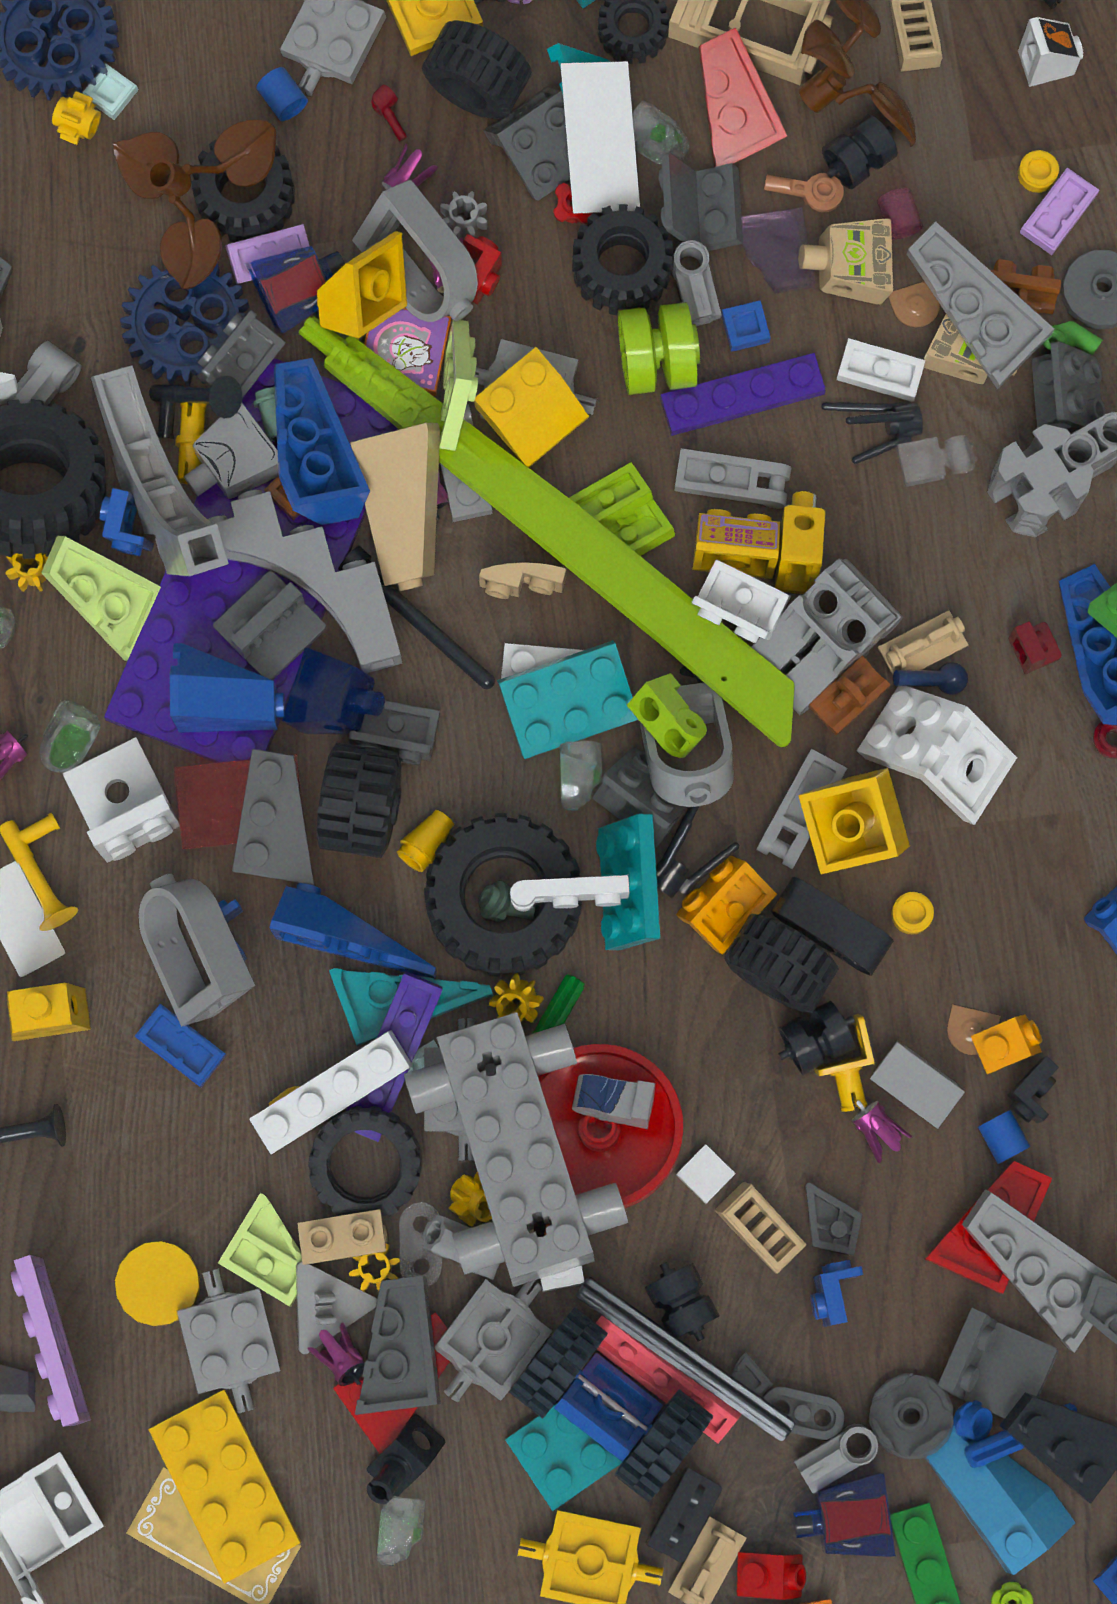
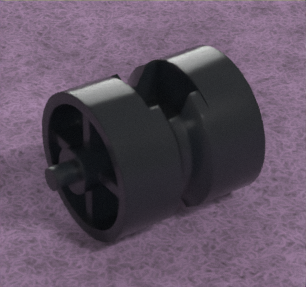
(855, 154)
(819, 1036)
(680, 1298)

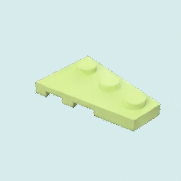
(457, 381)
(102, 592)

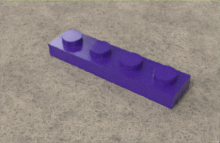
(742, 394)
(408, 1020)

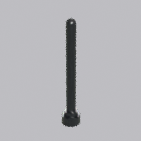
(427, 627)

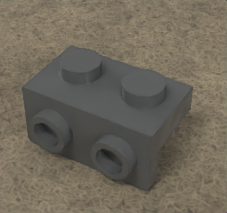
(242, 354)
(400, 729)

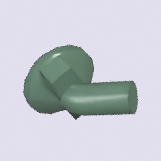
(496, 904)

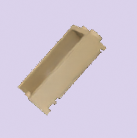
(691, 26)

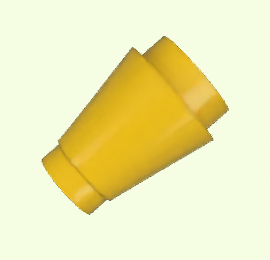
(421, 843)

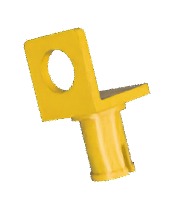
(847, 1070)

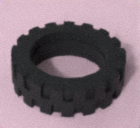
(365, 1119)

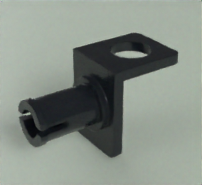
(402, 1461)

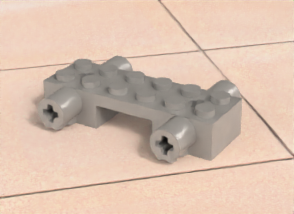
(515, 1149)

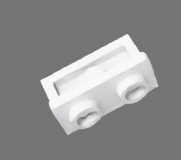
(742, 601)

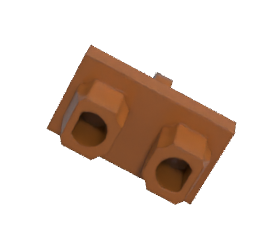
(1037, 289)
(849, 695)

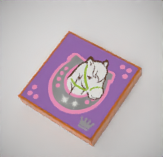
(412, 346)

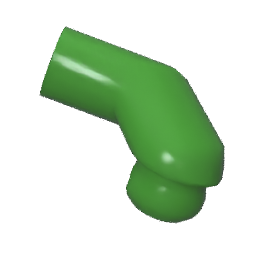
(1074, 335)

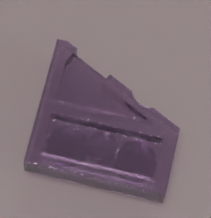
(773, 246)

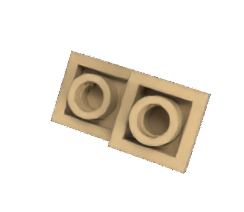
(508, 579)

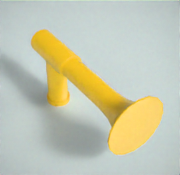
(17, 841)

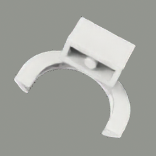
(40, 1520)

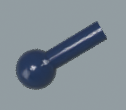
(949, 678)

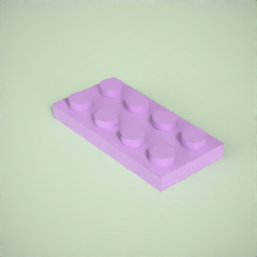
(55, 1357)

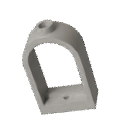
(452, 260)
(702, 785)
(172, 957)

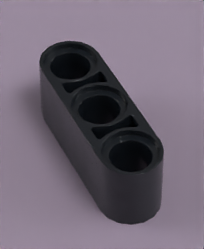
(832, 926)

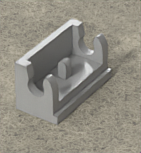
(917, 1084)

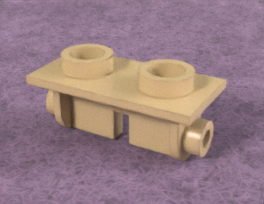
(925, 644)
(342, 1237)
(707, 1563)

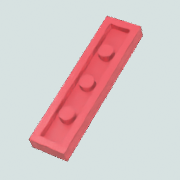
(662, 1377)

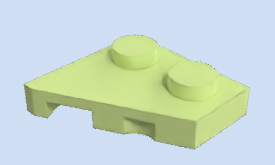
(264, 1252)

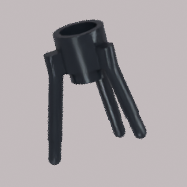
(899, 421)
(672, 873)

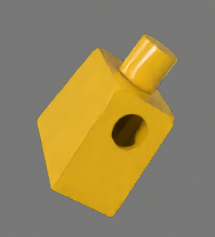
(800, 544)
(47, 1011)

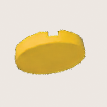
(156, 1283)

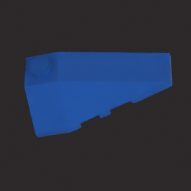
(313, 448)
(1092, 643)
(323, 925)

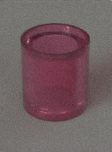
(903, 212)

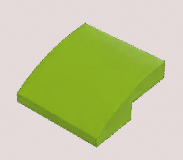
(626, 509)

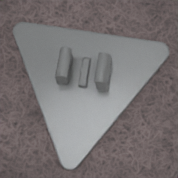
(325, 1304)

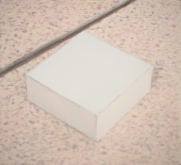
(705, 1174)

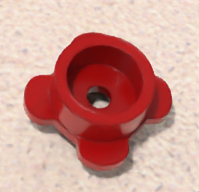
(564, 210)

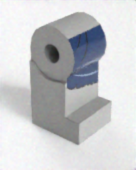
(614, 1100)

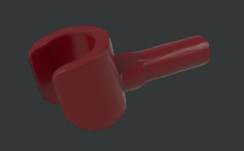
(381, 102)

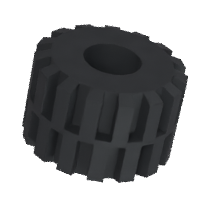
(359, 800)

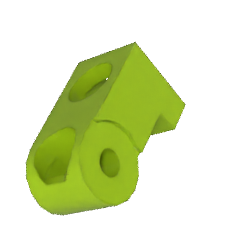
(668, 716)

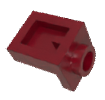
(1034, 646)

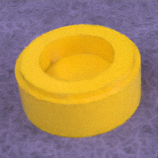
(1038, 171)
(912, 913)

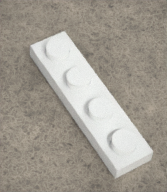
(331, 1092)

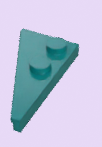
(369, 996)

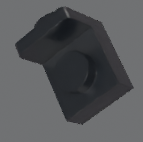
(1036, 1082)

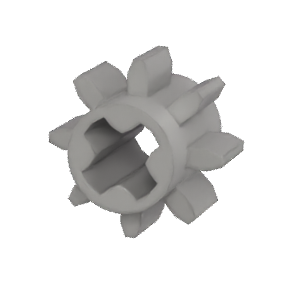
(469, 207)

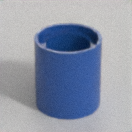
(282, 94)
(1004, 1136)

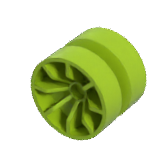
(672, 343)

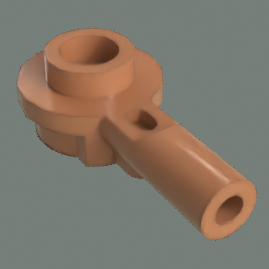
(818, 192)

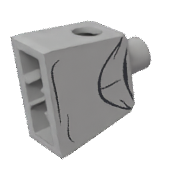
(234, 456)

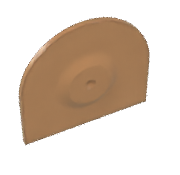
(915, 305)
(965, 1023)

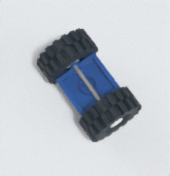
(611, 1406)

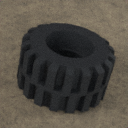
(476, 69)
(246, 218)
(627, 229)
(781, 963)

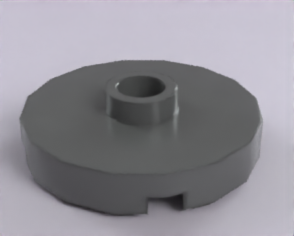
(1081, 293)
(903, 1396)

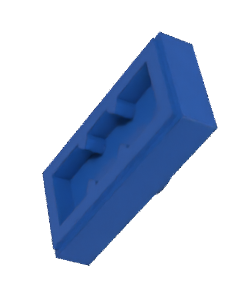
(180, 1045)

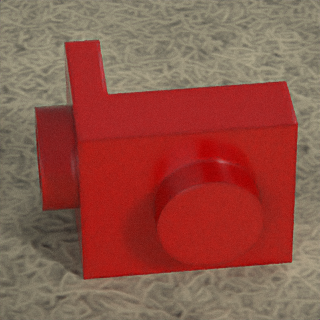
(487, 266)
(770, 1575)

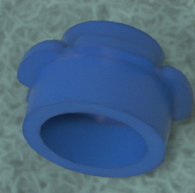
(973, 1421)

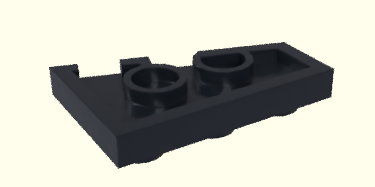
(1068, 1443)

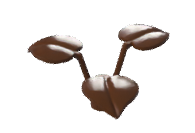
(828, 83)
(152, 169)

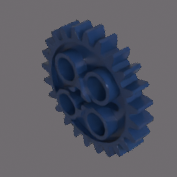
(87, 46)
(167, 350)

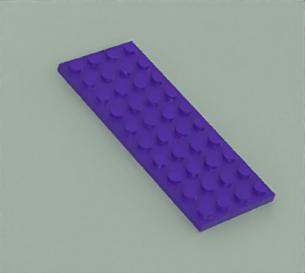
(192, 604)

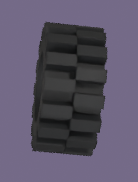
(629, 46)

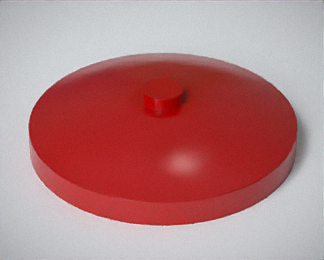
(607, 1151)

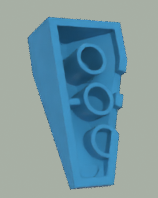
(1004, 1503)

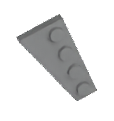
(983, 309)
(1037, 1264)

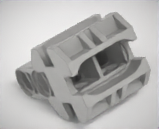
(1053, 472)
(834, 652)

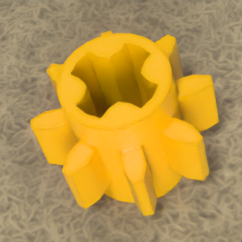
(76, 117)
(33, 576)
(517, 989)
(469, 1200)
(369, 1278)

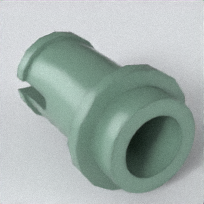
(266, 403)

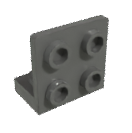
(536, 141)
(701, 203)
(996, 1364)

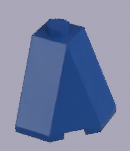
(220, 695)

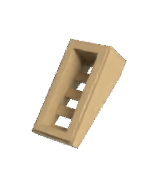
(917, 58)
(735, 1201)

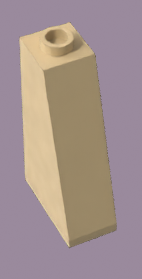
(402, 500)

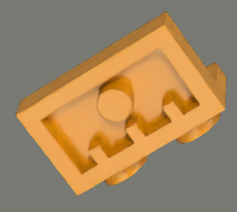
(725, 902)

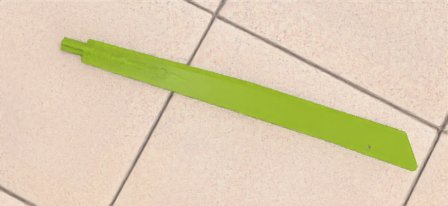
(575, 540)

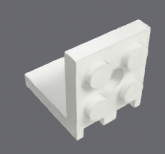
(940, 749)
(134, 822)

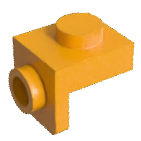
(1007, 1043)

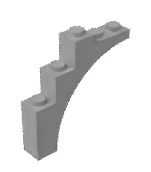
(183, 534)
(304, 558)

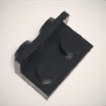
(684, 1515)

